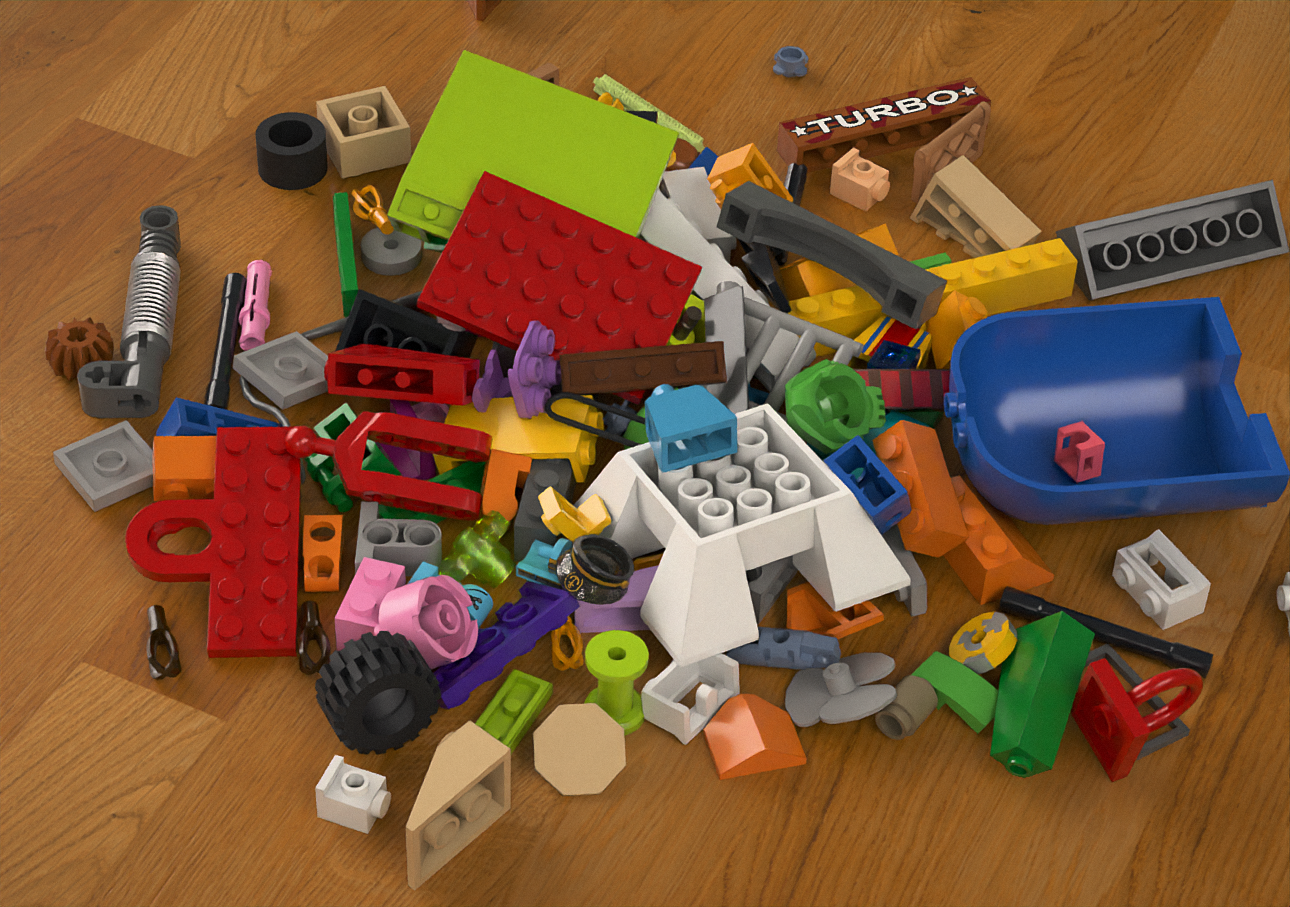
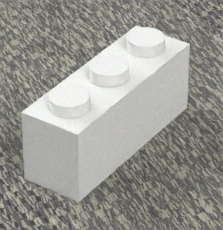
(697, 203)

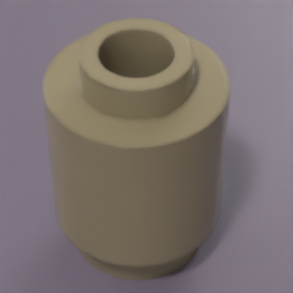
(909, 710)

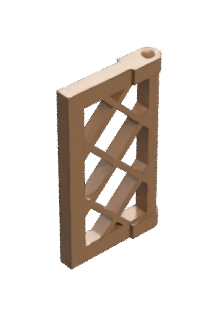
(972, 147)

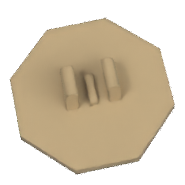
(579, 749)

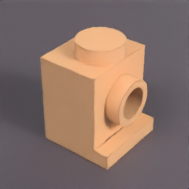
(859, 181)

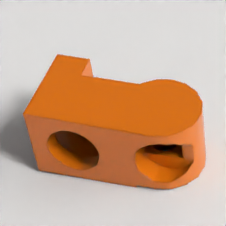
(500, 477)
(323, 554)

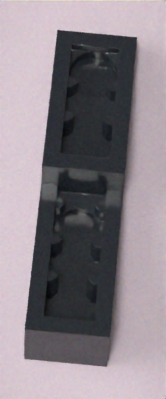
(765, 272)

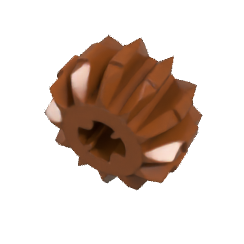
(76, 345)

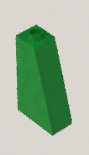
(1038, 693)

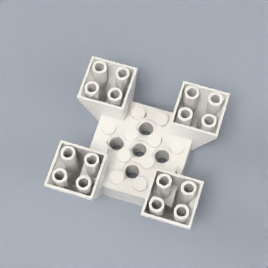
(734, 517)

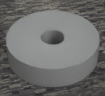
(390, 253)

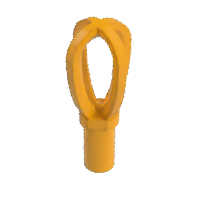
(377, 214)
(575, 638)

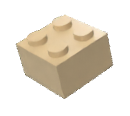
(364, 131)

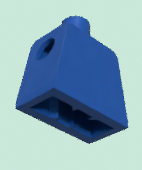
(876, 488)

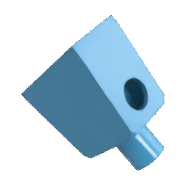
(688, 426)

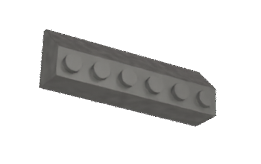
(1176, 240)

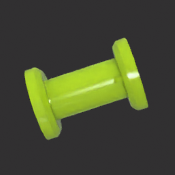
(616, 661)

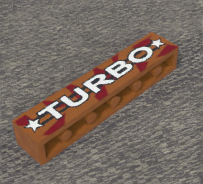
(877, 125)

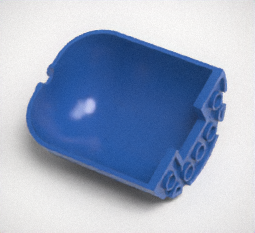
(1143, 380)

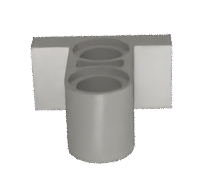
(397, 540)

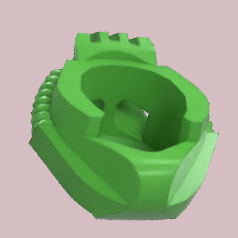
(832, 405)

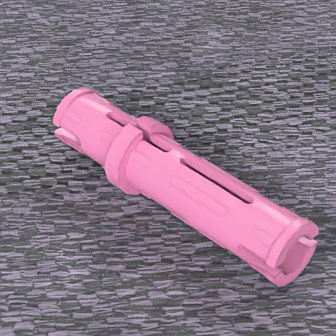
(254, 315)

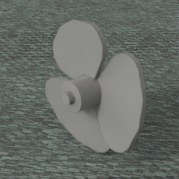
(836, 692)

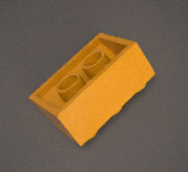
(810, 278)

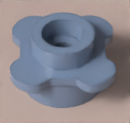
(790, 62)
(618, 424)

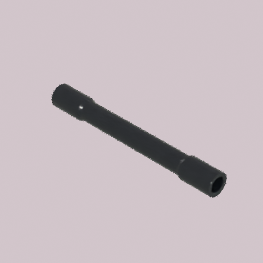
(232, 302)
(1171, 653)

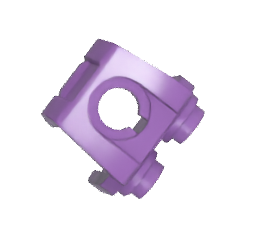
(528, 380)

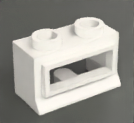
(1154, 595)
(664, 692)

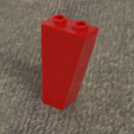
(401, 374)

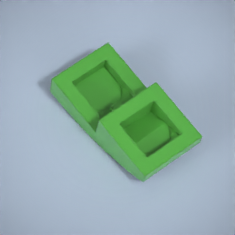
(960, 689)

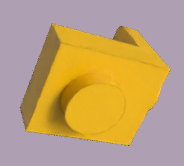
(565, 518)

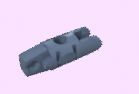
(788, 649)

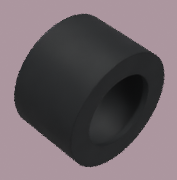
(291, 151)

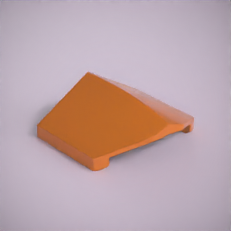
(812, 613)
(752, 738)

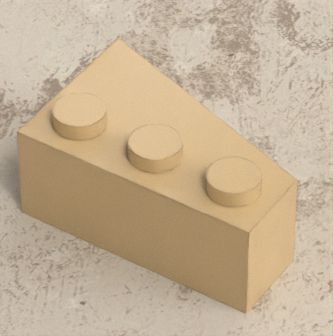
(973, 211)

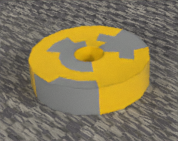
(984, 642)

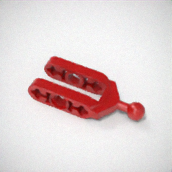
(404, 433)

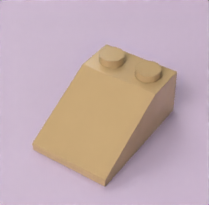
(458, 799)

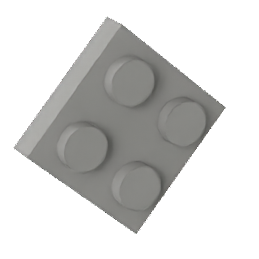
(284, 369)
(107, 465)

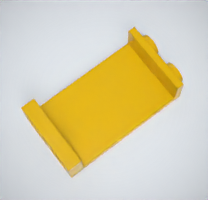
(534, 437)

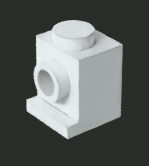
(351, 796)

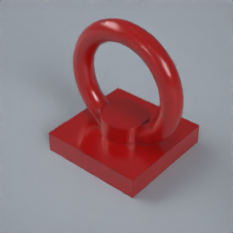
(1112, 717)

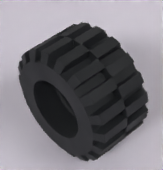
(377, 692)

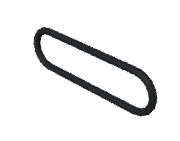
(551, 414)

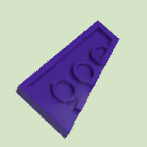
(513, 635)

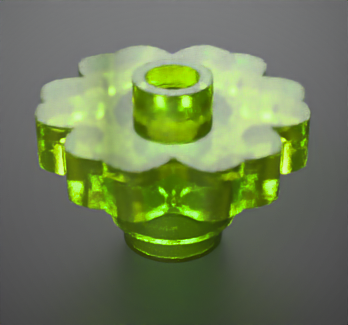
(480, 552)

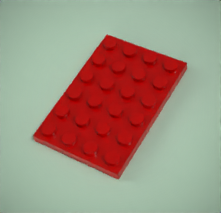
(542, 262)

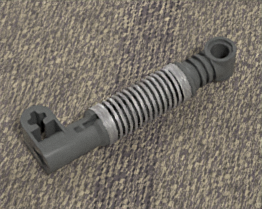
(145, 329)

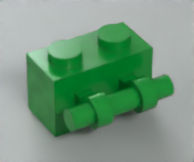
(321, 466)

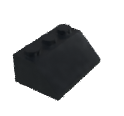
(390, 324)

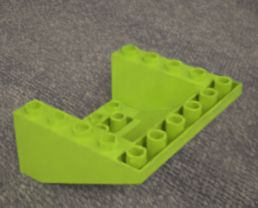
(535, 138)

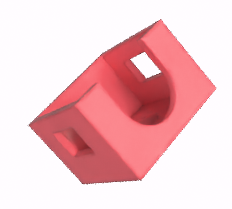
(1083, 456)

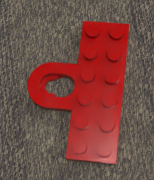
(251, 548)

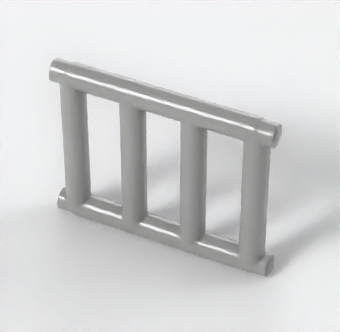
(809, 333)

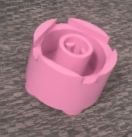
(433, 617)

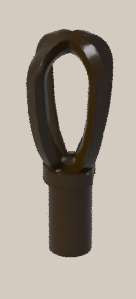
(312, 630)
(159, 635)

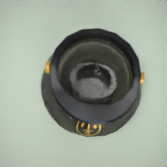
(595, 570)

